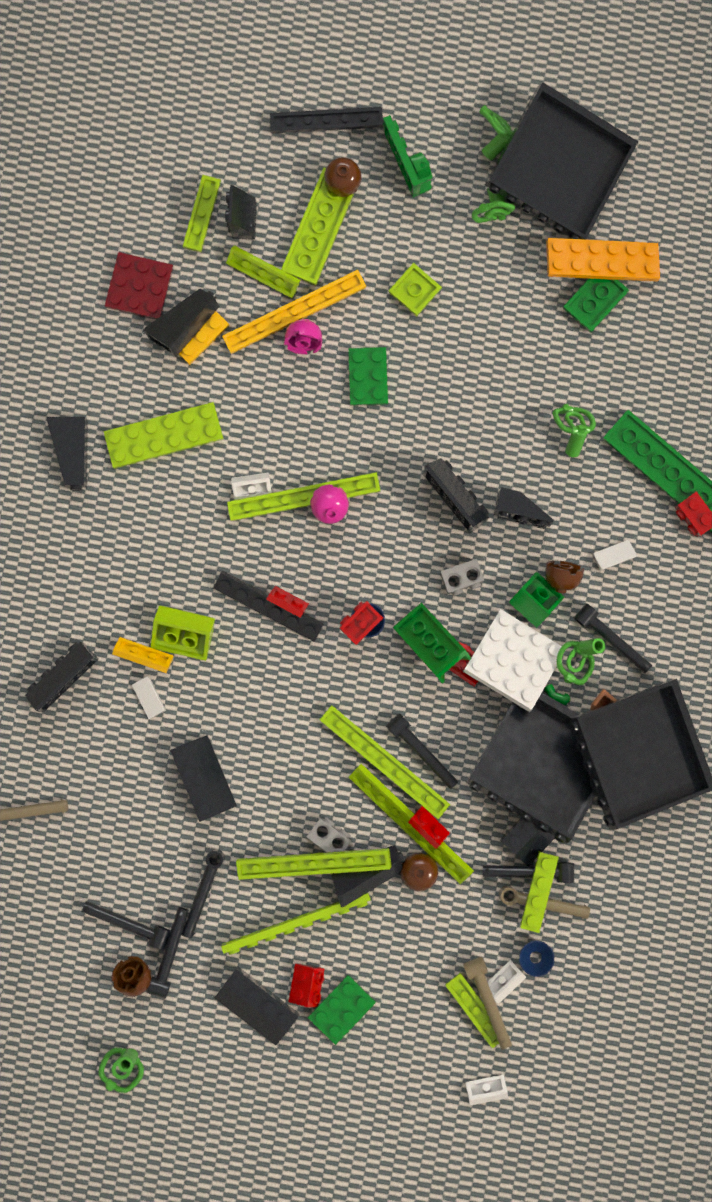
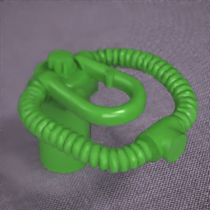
(503, 129)
(499, 209)
(578, 432)
(585, 649)
(125, 1063)

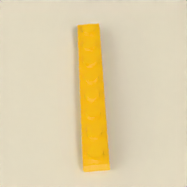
(294, 311)

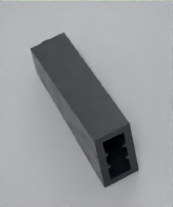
(182, 322)
(71, 445)
(353, 885)

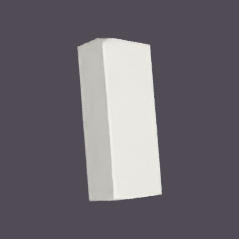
(251, 486)
(614, 555)
(148, 697)
(505, 981)
(486, 1090)

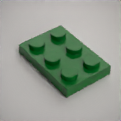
(595, 301)
(368, 376)
(341, 1009)

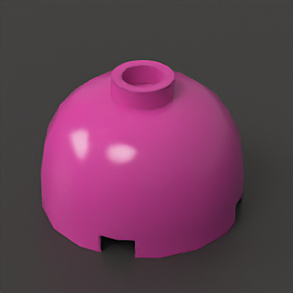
(303, 337)
(329, 504)

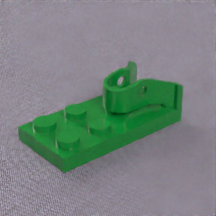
(414, 168)
(430, 641)

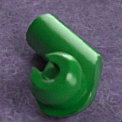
(561, 698)

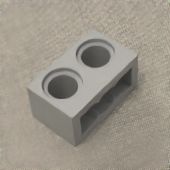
(460, 572)
(326, 841)

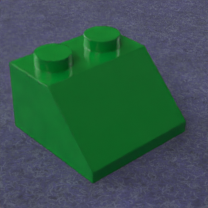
(536, 599)

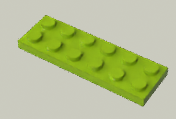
(316, 233)
(163, 435)

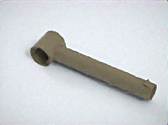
(34, 810)
(552, 905)
(476, 970)

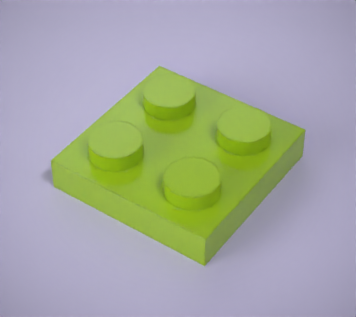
(415, 289)

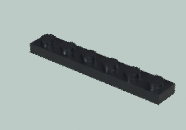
(326, 120)
(257, 601)

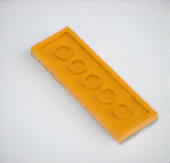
(602, 259)

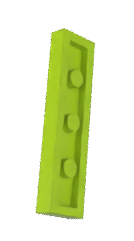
(201, 213)
(263, 271)
(539, 892)
(473, 1007)

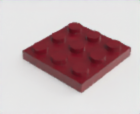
(139, 286)

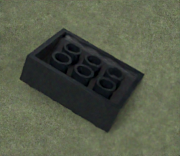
(455, 495)

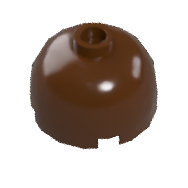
(342, 177)
(563, 575)
(419, 871)
(131, 977)

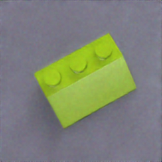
(182, 632)

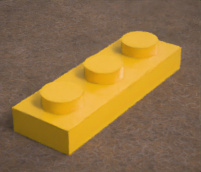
(204, 338)
(142, 655)

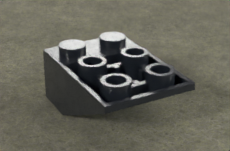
(241, 214)
(517, 506)

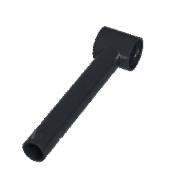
(588, 617)
(400, 727)
(564, 871)
(202, 893)
(157, 936)
(159, 985)

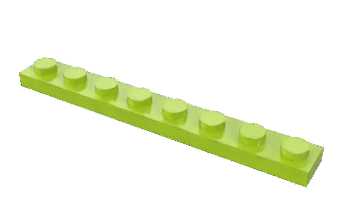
(299, 497)
(385, 762)
(401, 815)
(313, 863)
(287, 927)

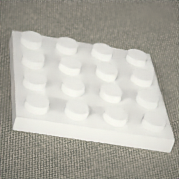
(514, 660)

